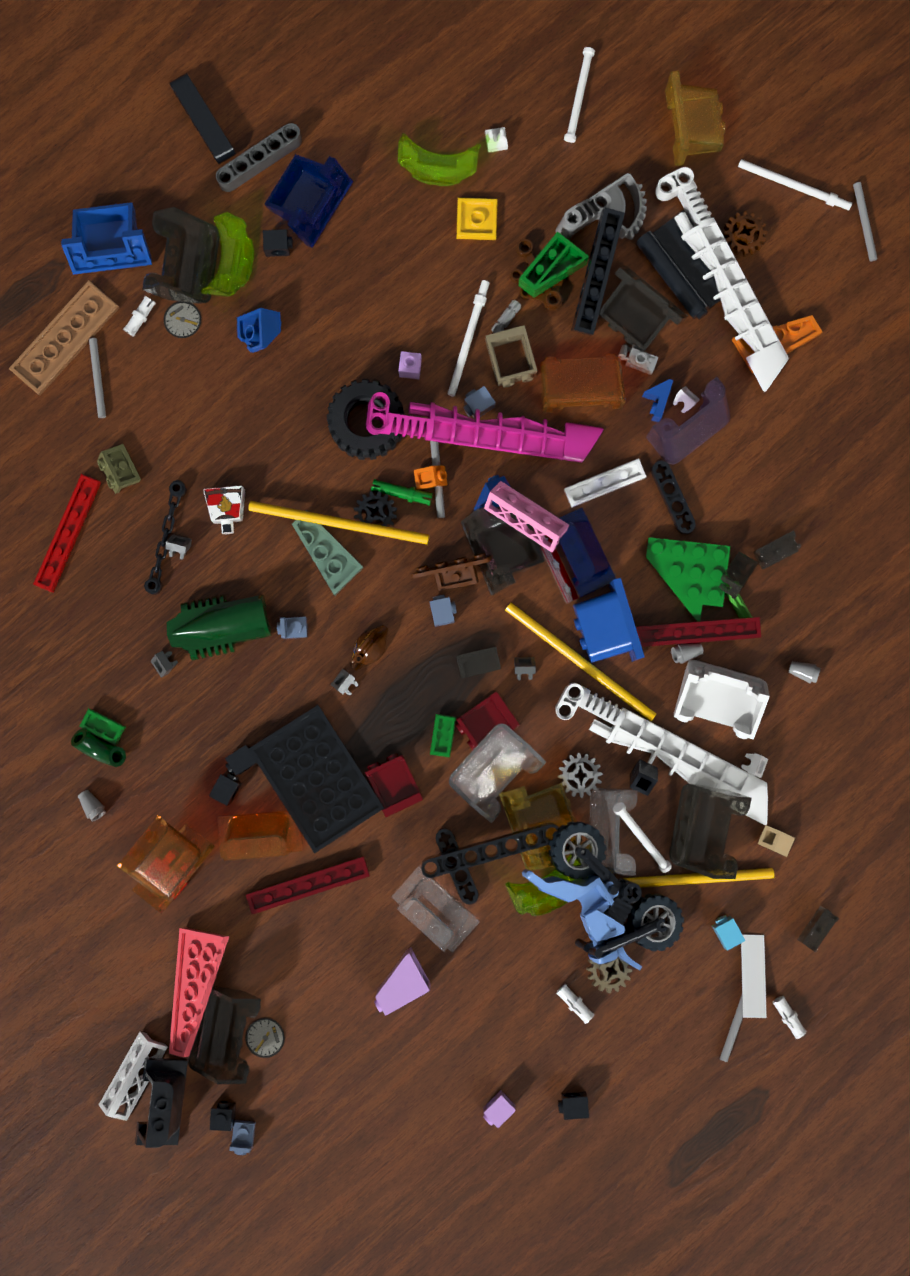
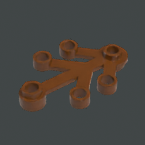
(549, 293)

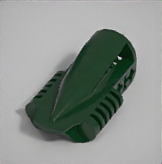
(218, 625)

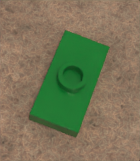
(102, 726)
(442, 735)

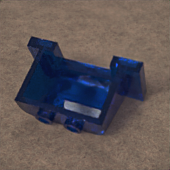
(309, 195)
(585, 554)

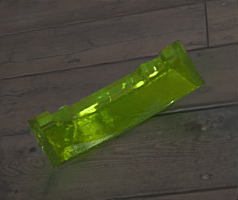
(437, 168)
(236, 256)
(531, 900)

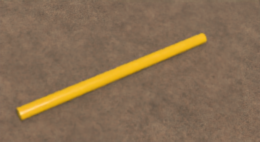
(339, 522)
(580, 662)
(696, 878)

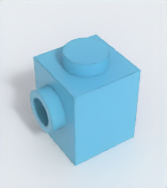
(728, 932)

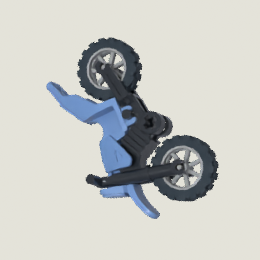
(606, 899)

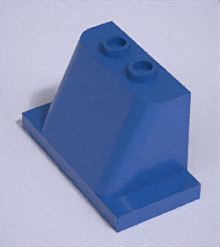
(105, 240)
(608, 625)

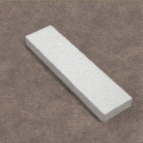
(605, 483)

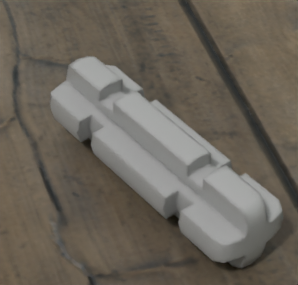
(506, 317)

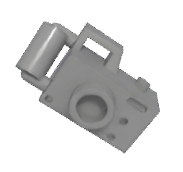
(638, 359)

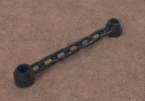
(166, 531)

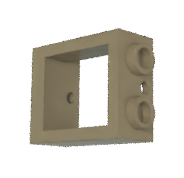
(505, 337)

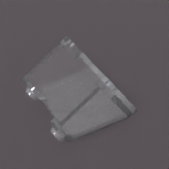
(492, 768)
(608, 823)

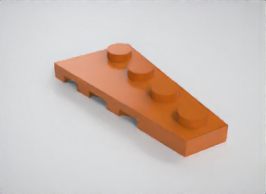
(791, 336)

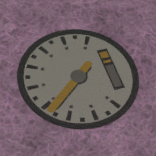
(182, 319)
(265, 1037)

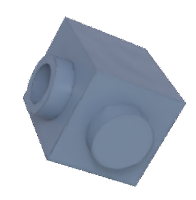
(479, 400)
(442, 610)

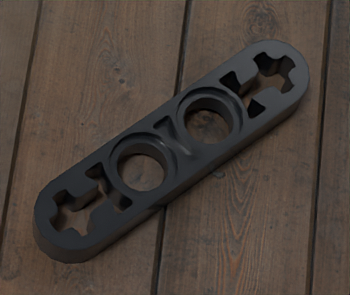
(675, 496)
(461, 892)

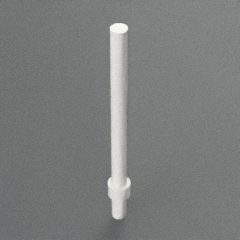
(831, 199)
(479, 302)

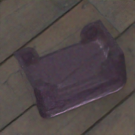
(677, 442)

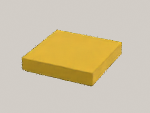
(477, 218)

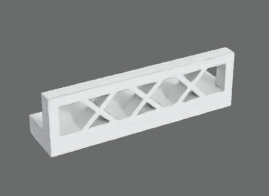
(128, 1076)

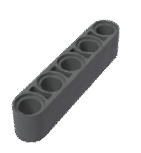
(262, 148)

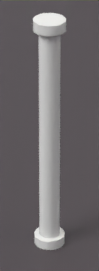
(588, 53)
(620, 809)

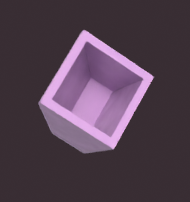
(403, 984)

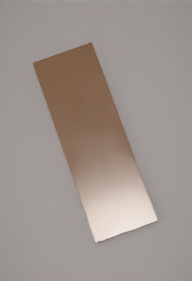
(64, 338)

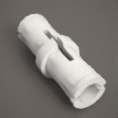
(139, 316)
(575, 1003)
(789, 1017)

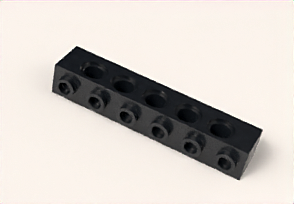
(597, 271)

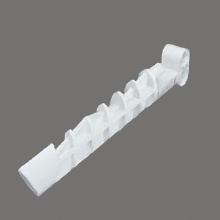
(734, 290)
(683, 757)

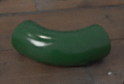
(98, 749)

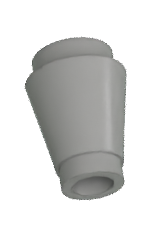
(684, 652)
(805, 671)
(91, 805)

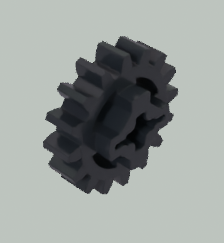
(380, 505)

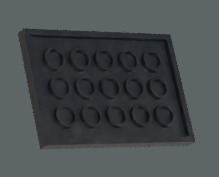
(316, 778)

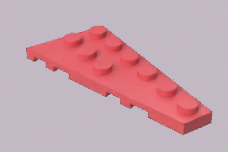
(196, 971)

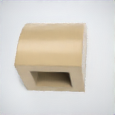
(776, 840)

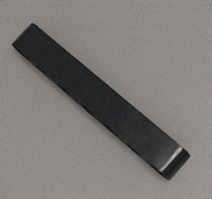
(482, 856)

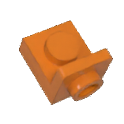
(430, 477)

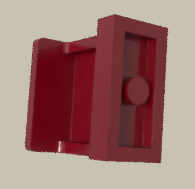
(484, 718)
(394, 784)

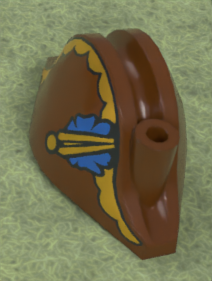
(369, 647)

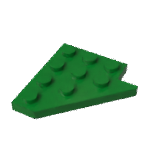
(691, 571)

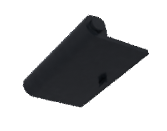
(677, 268)

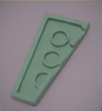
(330, 557)

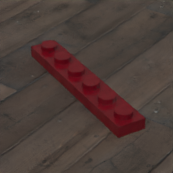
(699, 632)
(307, 885)

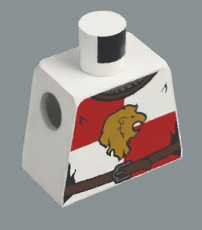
(225, 506)

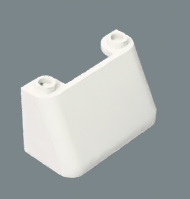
(722, 697)

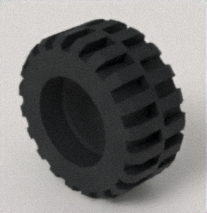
(338, 419)

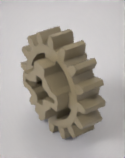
(606, 977)

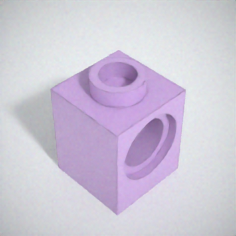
(410, 365)
(498, 1109)

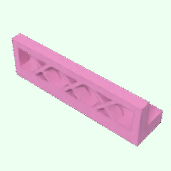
(526, 513)

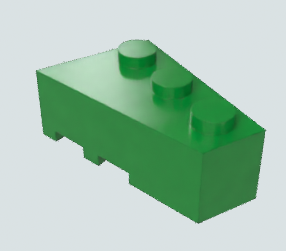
(552, 265)

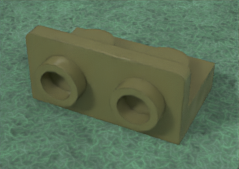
(118, 468)

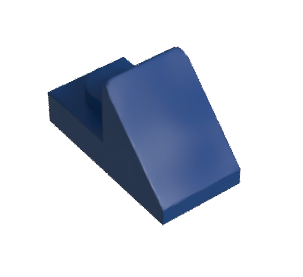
(660, 395)

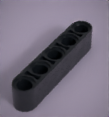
(202, 118)

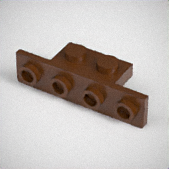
(454, 574)

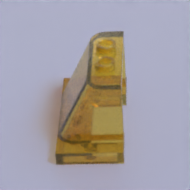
(695, 118)
(536, 809)

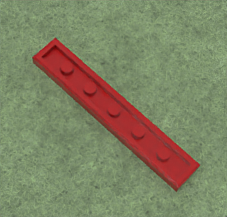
(67, 533)

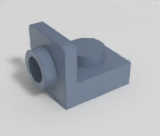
(292, 627)
(242, 1137)

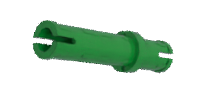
(410, 494)

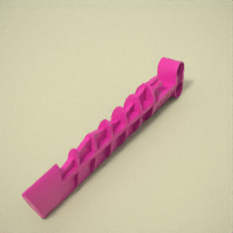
(506, 434)

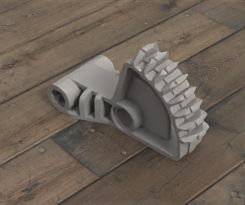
(611, 197)

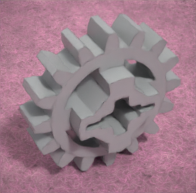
(588, 774)

